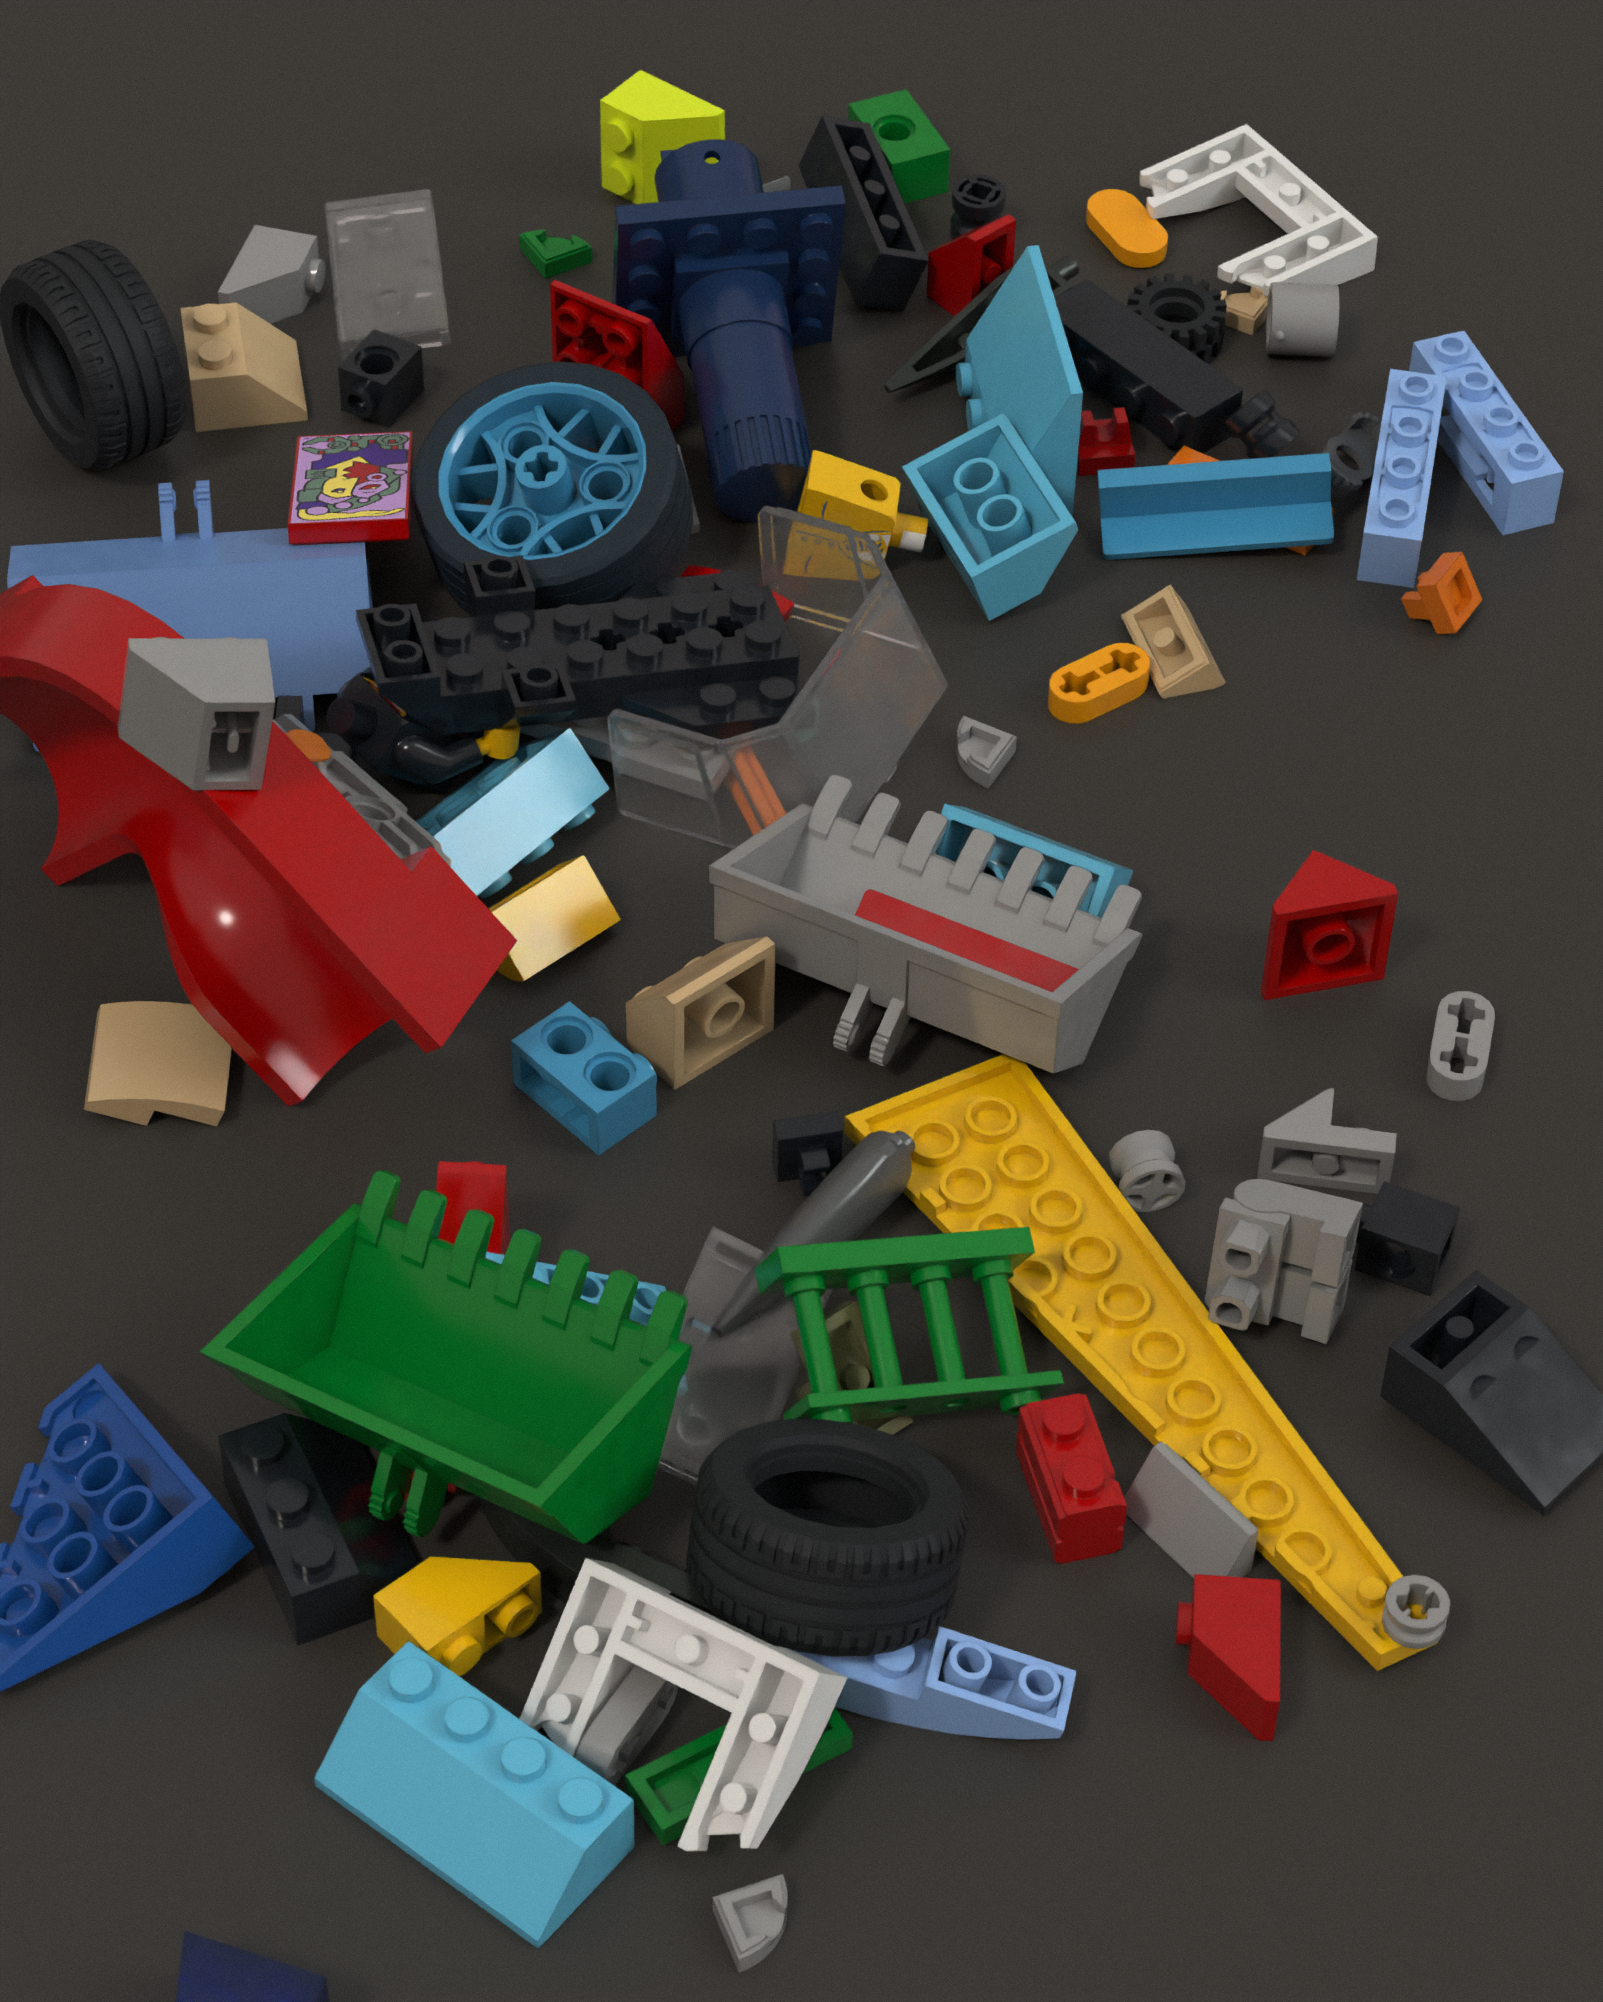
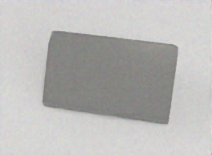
(1190, 1517)

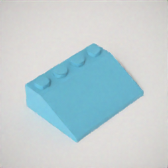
(1025, 369)

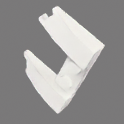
(1322, 237)
(773, 1693)

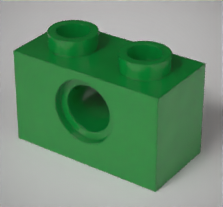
(909, 144)

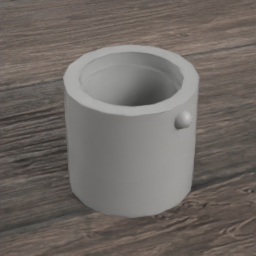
(1302, 319)

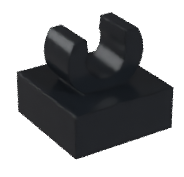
(807, 1148)

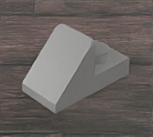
(1312, 1152)

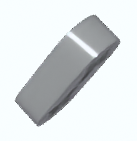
(1470, 1047)
(626, 1724)

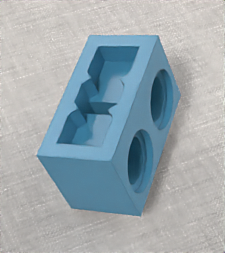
(584, 1077)

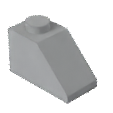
(274, 273)

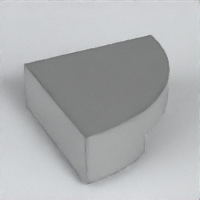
(983, 750)
(752, 1919)

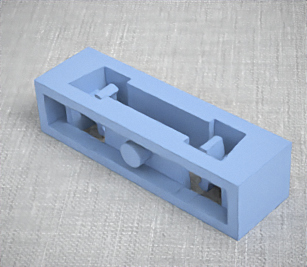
(1490, 436)
(1401, 478)

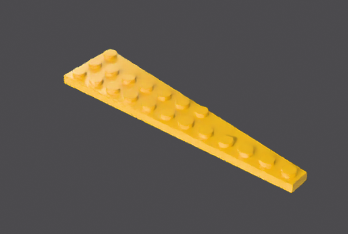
(1119, 1309)

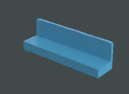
(1216, 506)

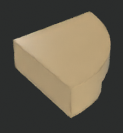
(1245, 310)

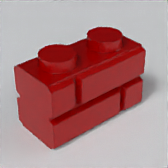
(1070, 1478)

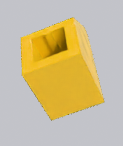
(458, 1608)

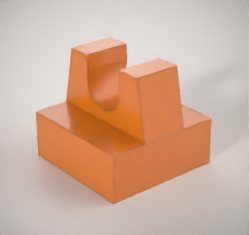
(1444, 594)

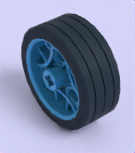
(527, 448)

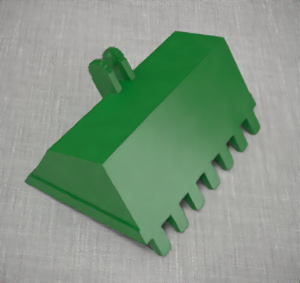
(466, 1366)

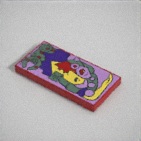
(351, 488)

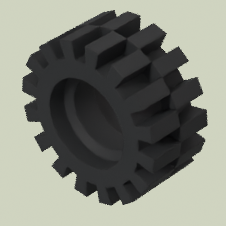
(1196, 309)

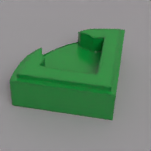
(554, 254)

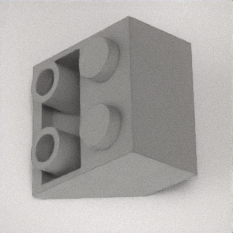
(200, 708)

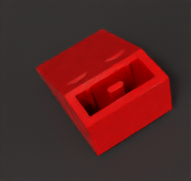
(618, 340)

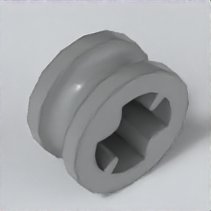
(1411, 1631)

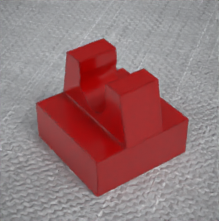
(1104, 443)

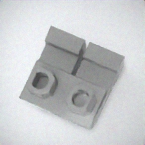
(1282, 1257)

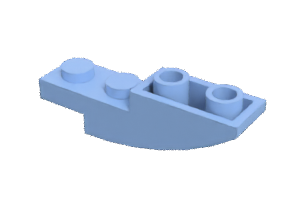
(957, 1688)

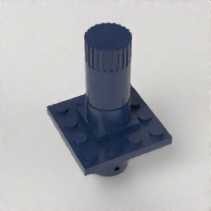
(733, 288)

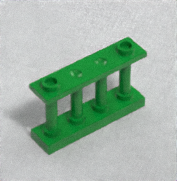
(929, 1265)

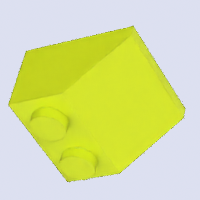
(640, 122)

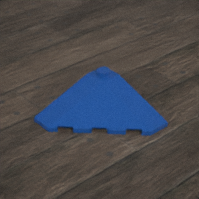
(104, 1532)

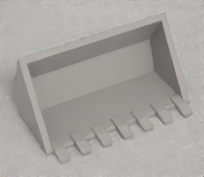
(809, 874)

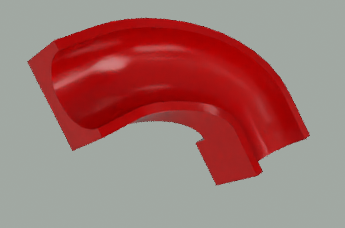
(271, 899)

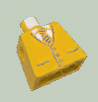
(861, 500)

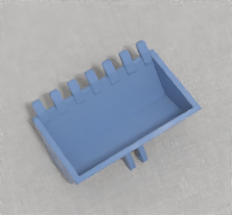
(230, 588)

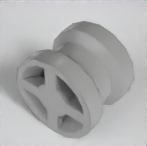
(1147, 1170)

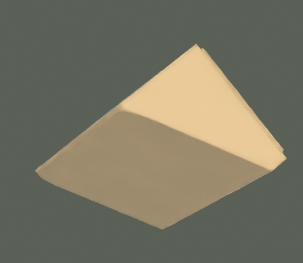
(1174, 643)

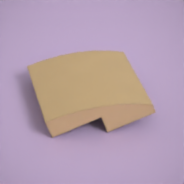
(157, 1060)

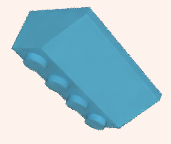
(515, 809)
(476, 1794)

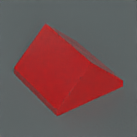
(1328, 929)

